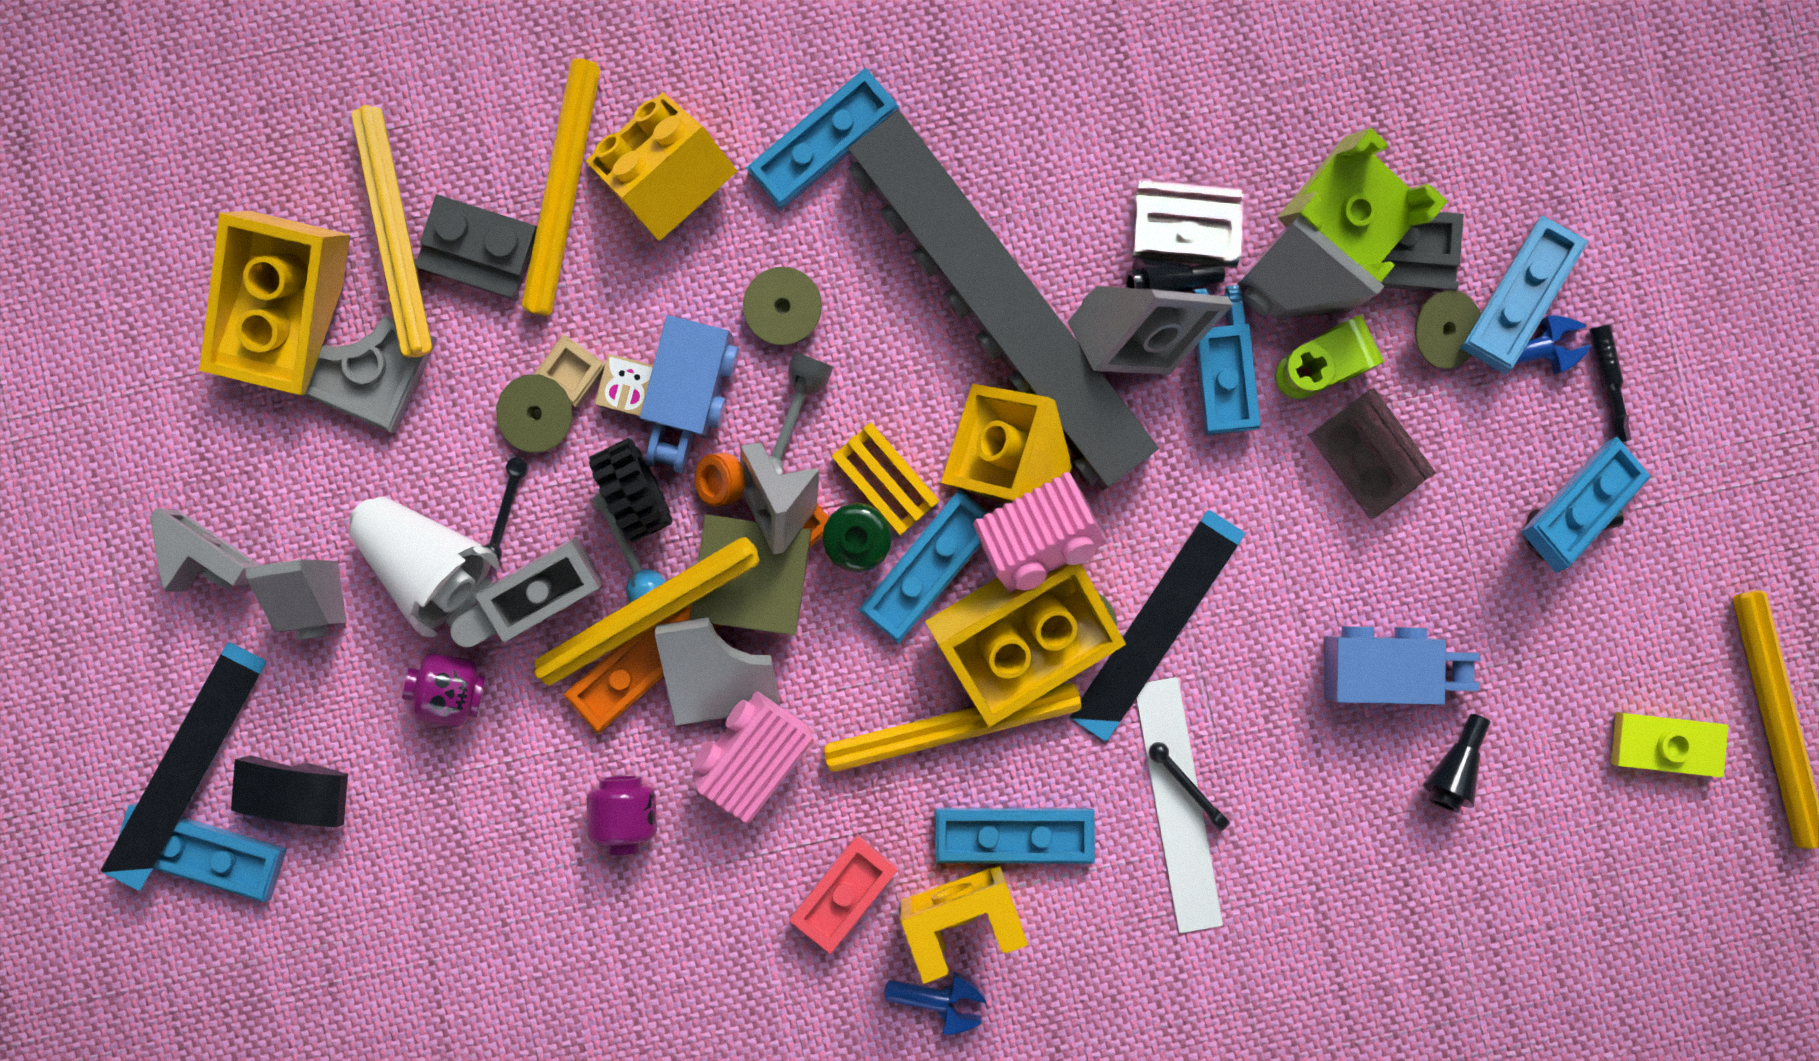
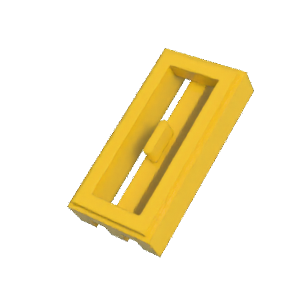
(856, 445)

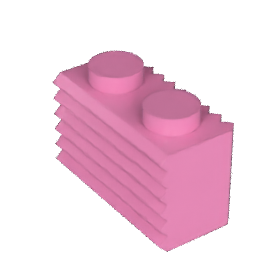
(1039, 534)
(750, 756)

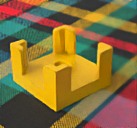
(956, 905)

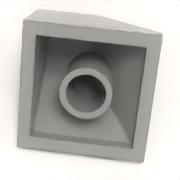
(1306, 276)
(1143, 327)

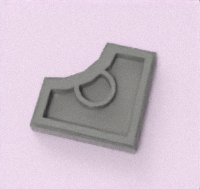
(368, 377)
(708, 675)

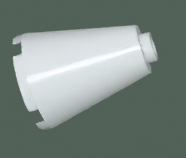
(420, 562)

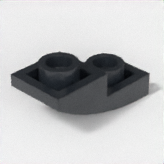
(289, 793)

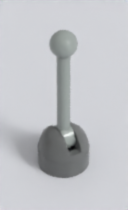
(807, 378)

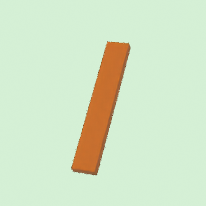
(636, 665)

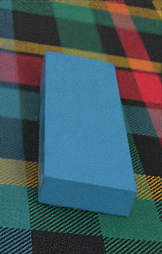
(822, 139)
(1524, 294)
(1586, 504)
(926, 568)
(1015, 835)
(220, 858)

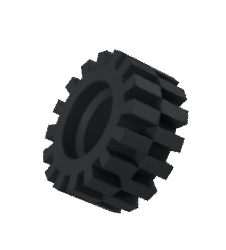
(630, 490)

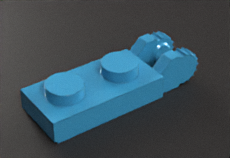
(1228, 372)

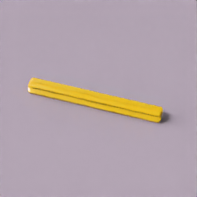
(561, 187)
(391, 232)
(647, 611)
(1779, 716)
(943, 730)

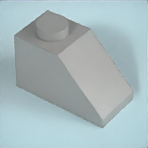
(299, 596)

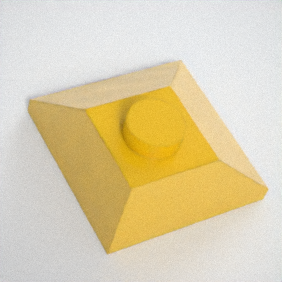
(1006, 444)

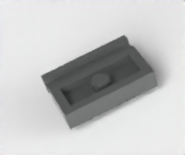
(476, 247)
(1427, 256)

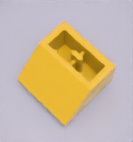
(661, 165)

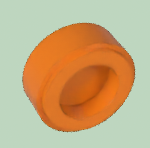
(719, 479)

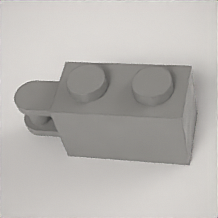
(529, 595)

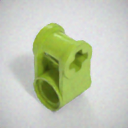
(1332, 357)

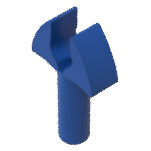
(1544, 346)
(939, 1001)

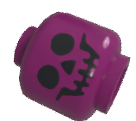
(444, 690)
(621, 814)

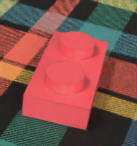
(843, 894)

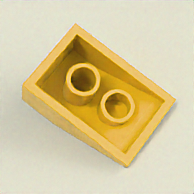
(271, 299)

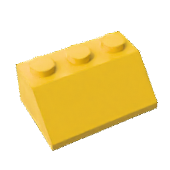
(1024, 641)

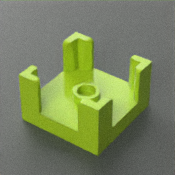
(1362, 202)

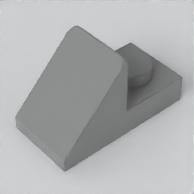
(776, 499)
(187, 547)

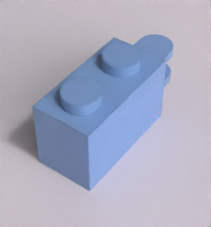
(686, 387)
(1393, 668)

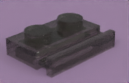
(1187, 224)
(1371, 453)

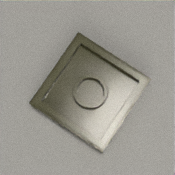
(765, 595)

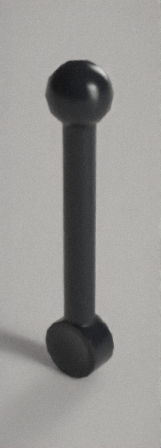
(517, 469)
(1160, 753)

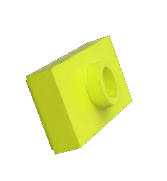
(1669, 744)

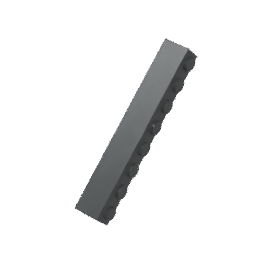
(998, 298)

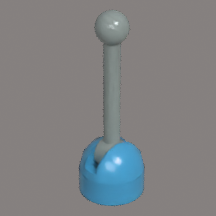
(642, 579)

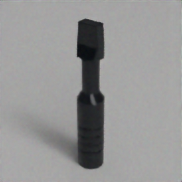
(1611, 377)

